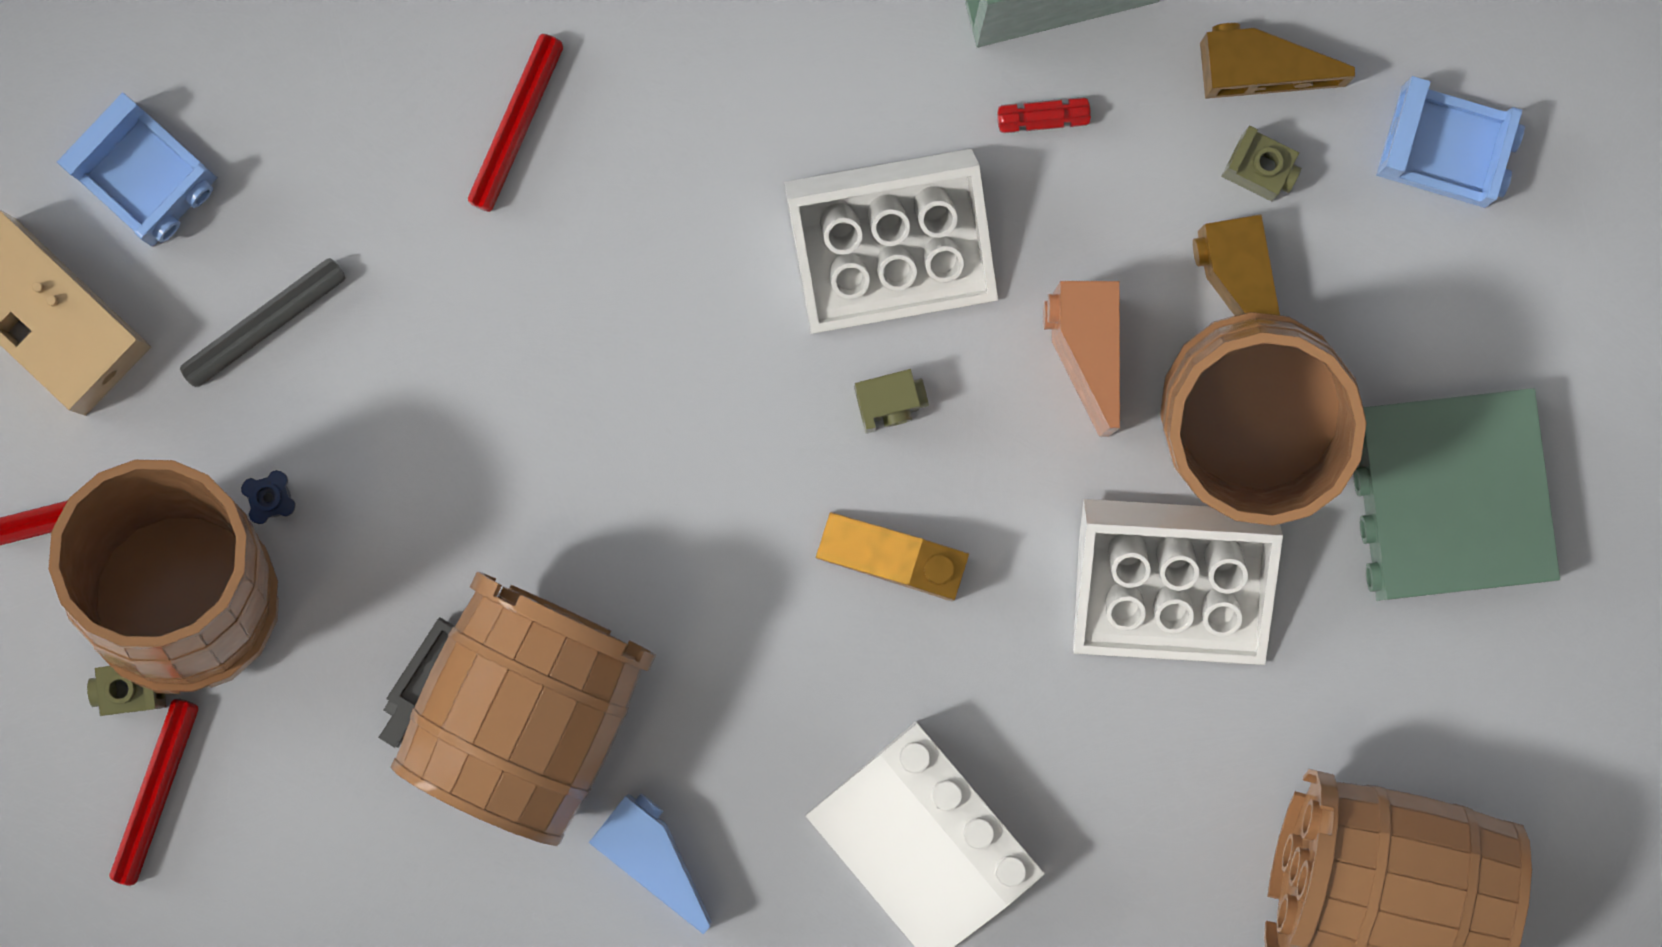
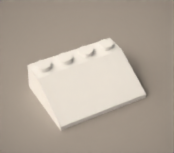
(892, 240)
(1174, 583)
(924, 842)

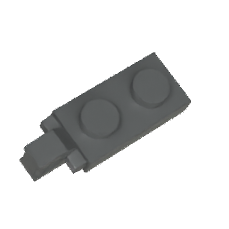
(411, 682)

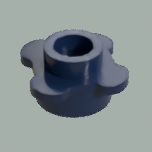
(279, 505)

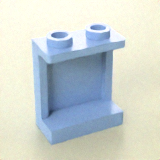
(1450, 145)
(138, 170)

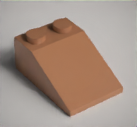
(1087, 339)

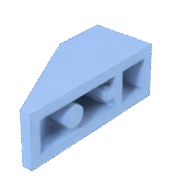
(647, 852)

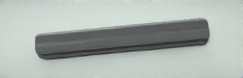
(262, 322)

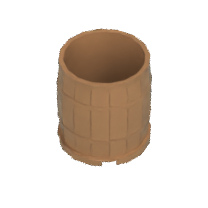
(1262, 418)
(164, 576)
(519, 712)
(1395, 871)

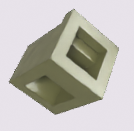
(1247, 172)
(890, 399)
(103, 694)

